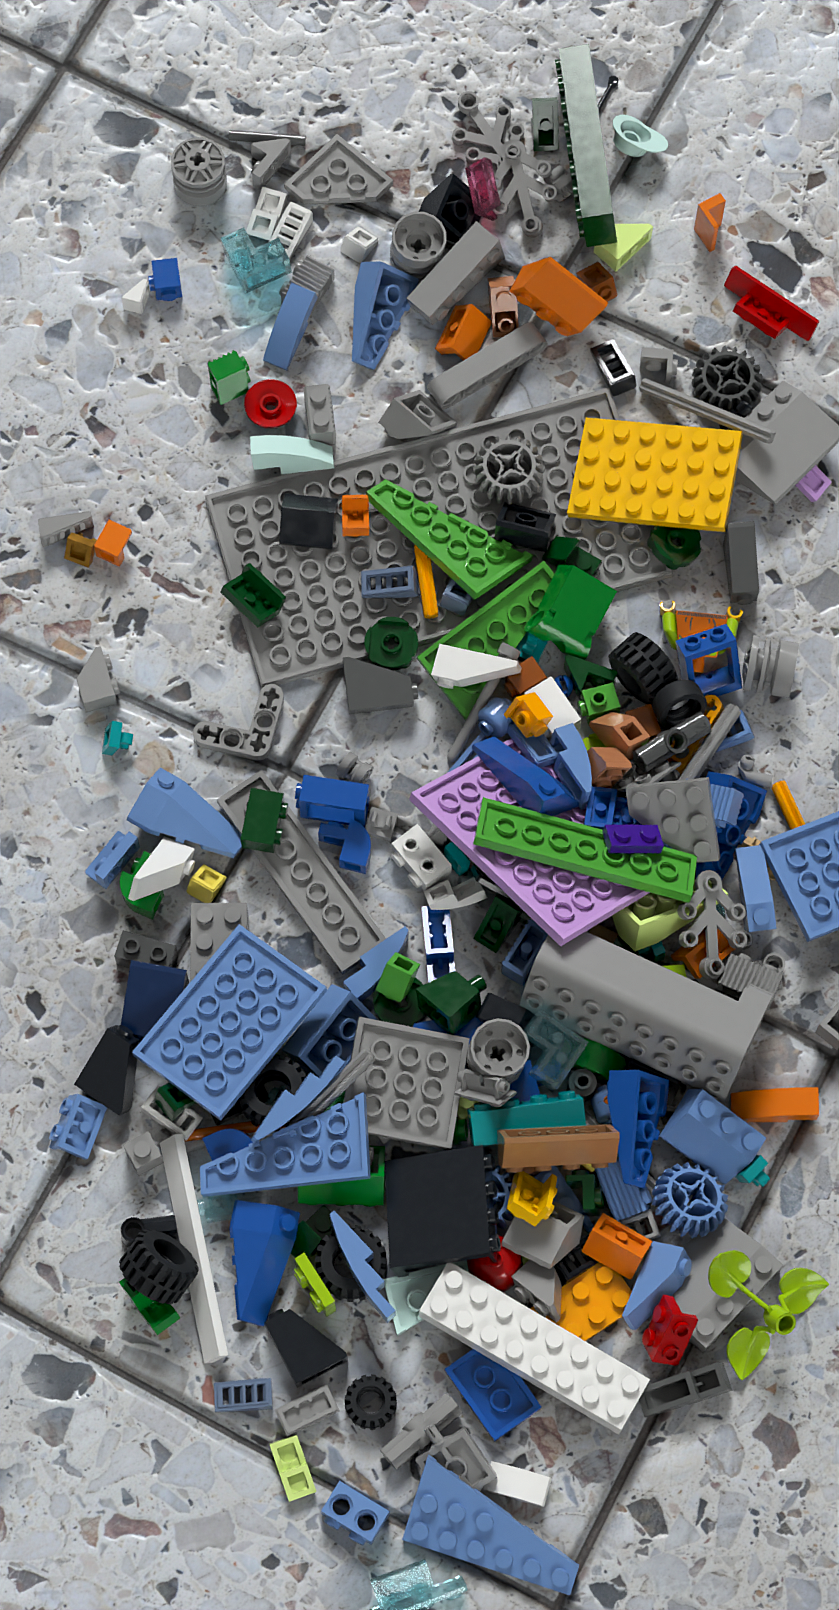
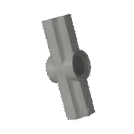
(414, 1437)

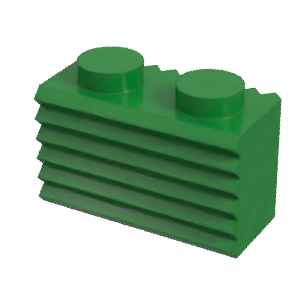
(229, 377)

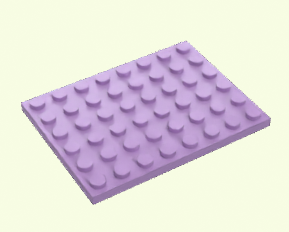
(554, 897)

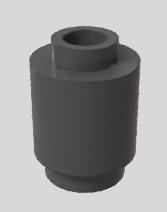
(585, 1076)

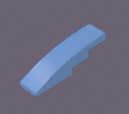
(290, 1105)
(357, 1256)

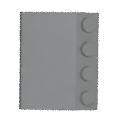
(800, 442)
(698, 1298)

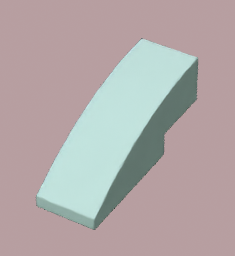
(290, 454)

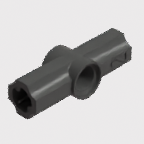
(684, 734)

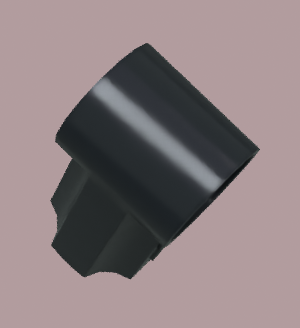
(164, 1224)

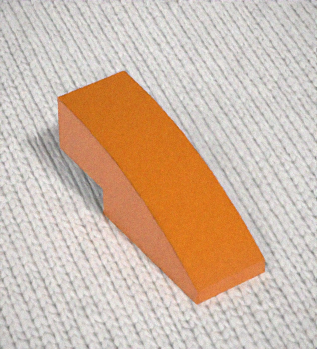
(776, 1104)

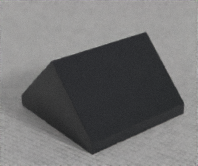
(308, 521)
(524, 526)

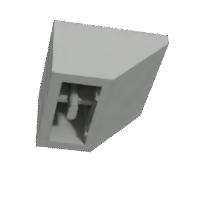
(549, 1239)

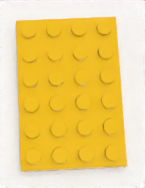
(655, 474)

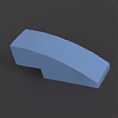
(289, 326)
(572, 762)
(373, 962)

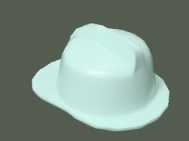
(636, 138)

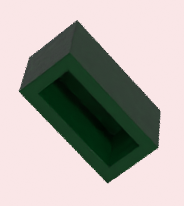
(263, 820)

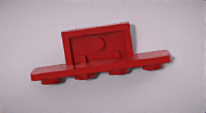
(768, 308)

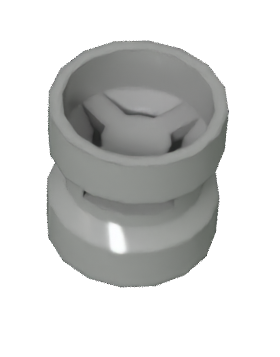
(354, 769)

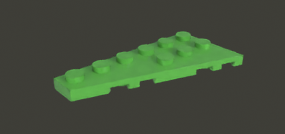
(449, 541)
(486, 629)

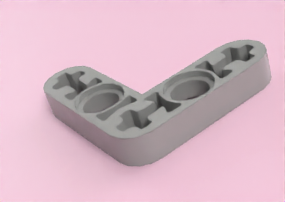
(246, 737)

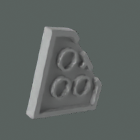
(338, 176)
(682, 814)

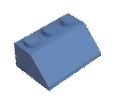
(327, 1031)
(712, 1135)

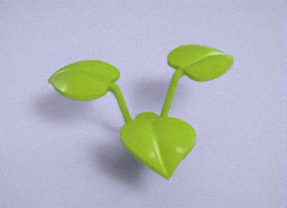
(798, 1290)

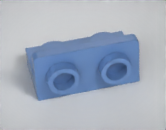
(113, 858)
(77, 1125)

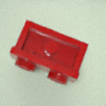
(668, 1332)

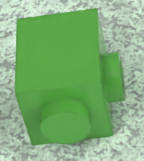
(598, 702)
(397, 977)

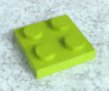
(319, 1294)

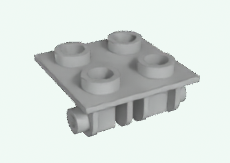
(661, 773)

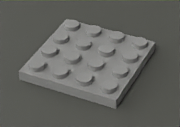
(409, 1081)

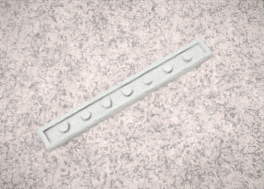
(192, 1238)

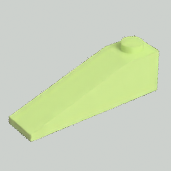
(652, 919)

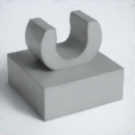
(381, 824)

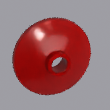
(270, 393)

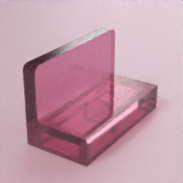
(483, 188)

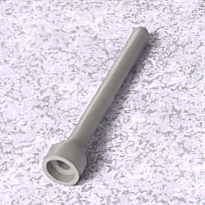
(504, 651)

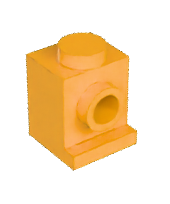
(529, 714)

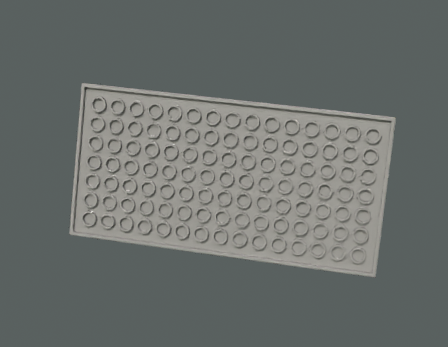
(322, 587)

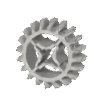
(523, 482)

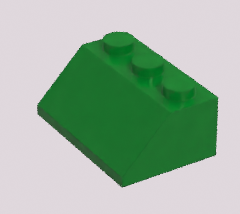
(355, 1192)

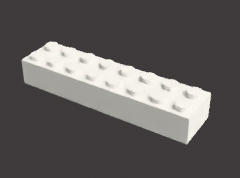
(533, 1347)

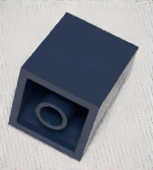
(150, 994)

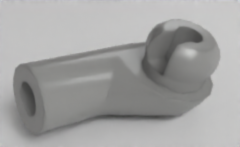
(750, 773)

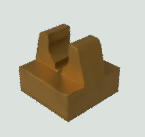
(80, 549)

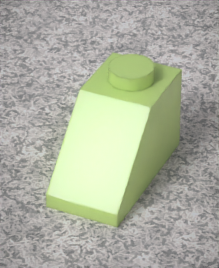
(629, 241)

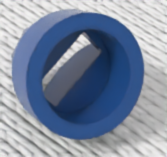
(568, 683)

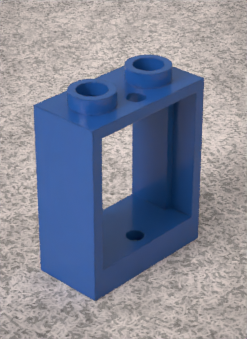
(717, 681)
(332, 800)

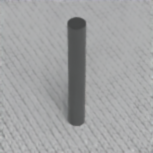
(248, 136)

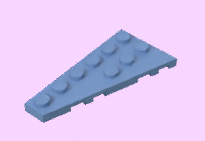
(306, 1153)
(473, 1528)

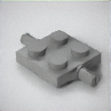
(460, 1455)

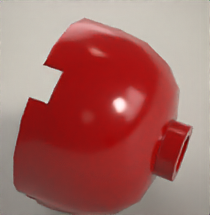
(498, 1273)

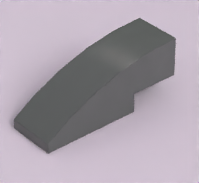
(685, 1389)

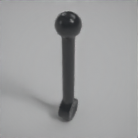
(613, 82)

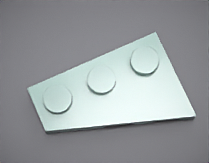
(410, 1292)

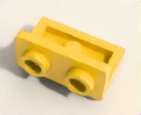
(531, 1198)

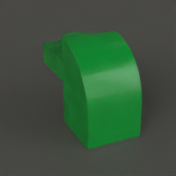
(144, 906)
(599, 1060)
(156, 1314)

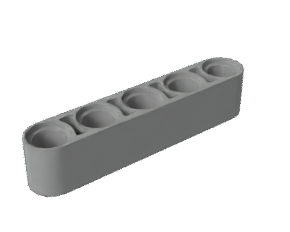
(487, 365)

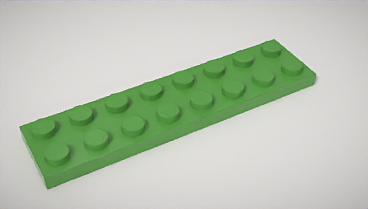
(582, 850)

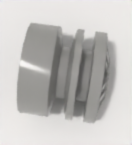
(201, 183)
(417, 232)
(770, 666)
(504, 1040)

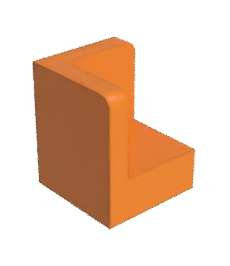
(112, 542)

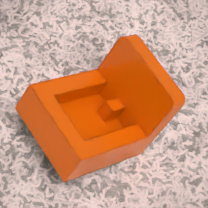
(355, 515)

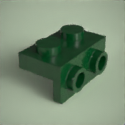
(254, 595)
(592, 1195)

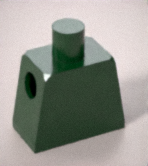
(451, 1000)

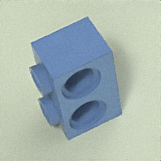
(359, 1507)

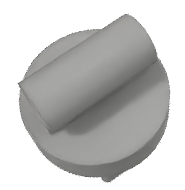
(561, 182)

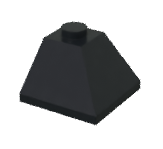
(452, 206)

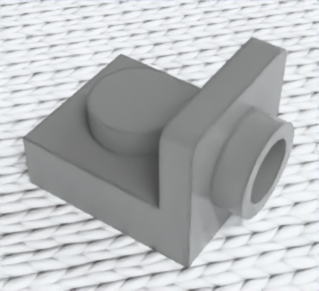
(657, 359)

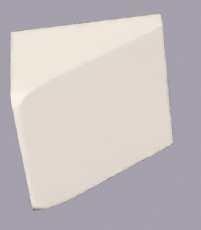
(358, 244)
(137, 297)

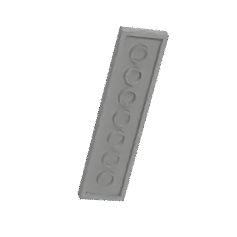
(309, 882)

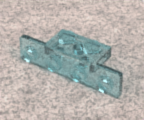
(413, 1588)

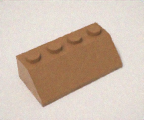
(557, 1146)

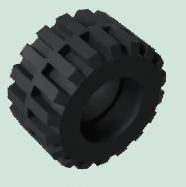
(642, 667)
(277, 1070)
(158, 1266)
(334, 1282)

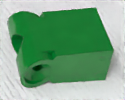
(571, 610)

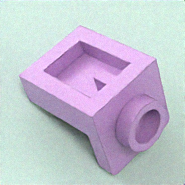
(813, 484)

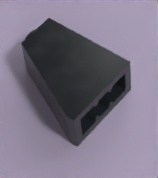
(111, 1070)
(302, 1347)

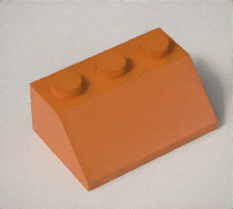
(557, 296)

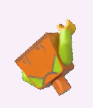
(684, 623)

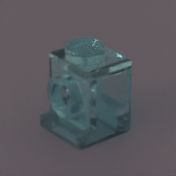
(215, 1213)

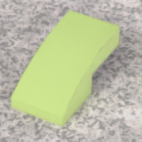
(292, 1467)

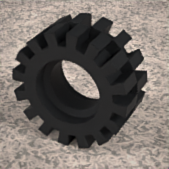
(377, 1385)

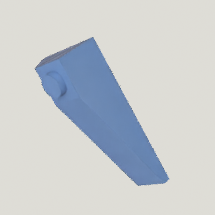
(378, 307)
(177, 810)

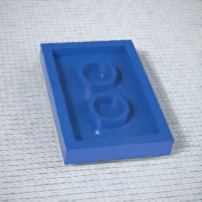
(492, 1392)

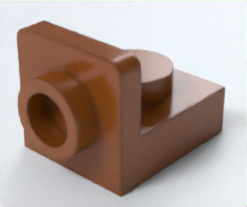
(598, 280)

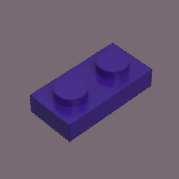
(633, 839)

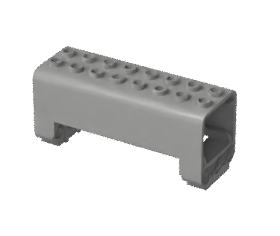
(646, 1010)

